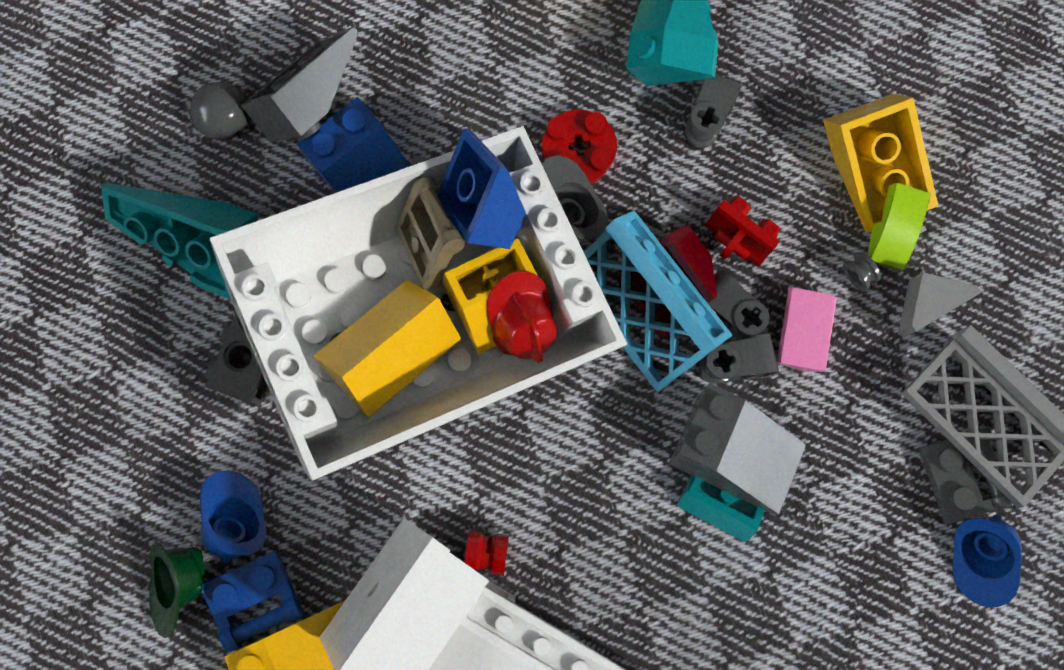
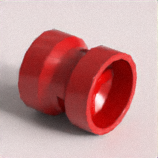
(486, 552)

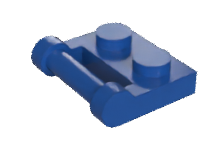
(246, 588)

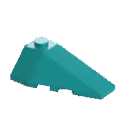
(672, 42)
(176, 227)

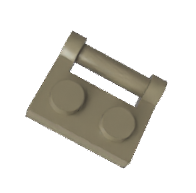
(428, 233)

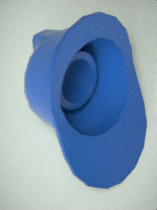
(231, 516)
(987, 560)

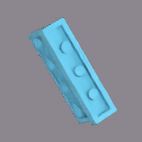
(672, 289)

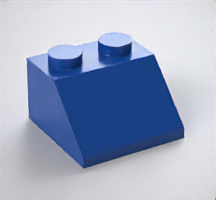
(352, 148)
(480, 195)

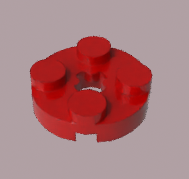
(591, 129)

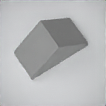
(931, 298)

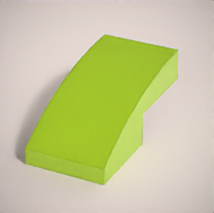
(900, 227)

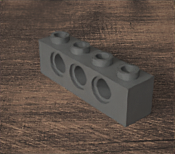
(226, 377)

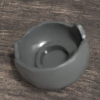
(218, 110)

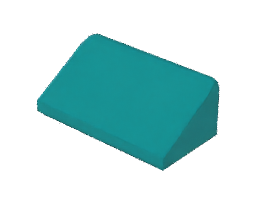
(720, 509)

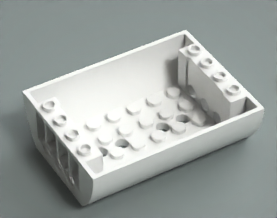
(333, 259)

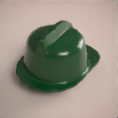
(174, 581)

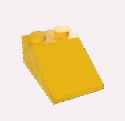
(879, 148)
(288, 649)

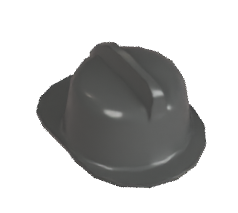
(576, 197)

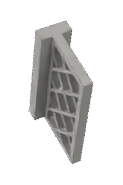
(1006, 387)

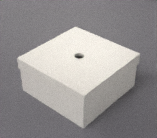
(402, 606)

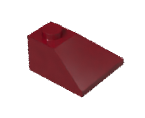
(694, 262)

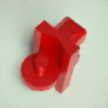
(741, 233)

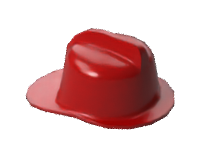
(521, 316)

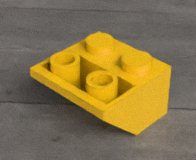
(471, 284)

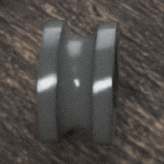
(862, 271)

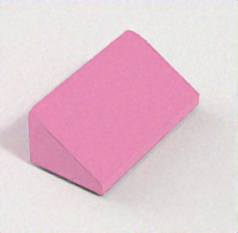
(806, 330)

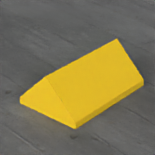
(389, 347)

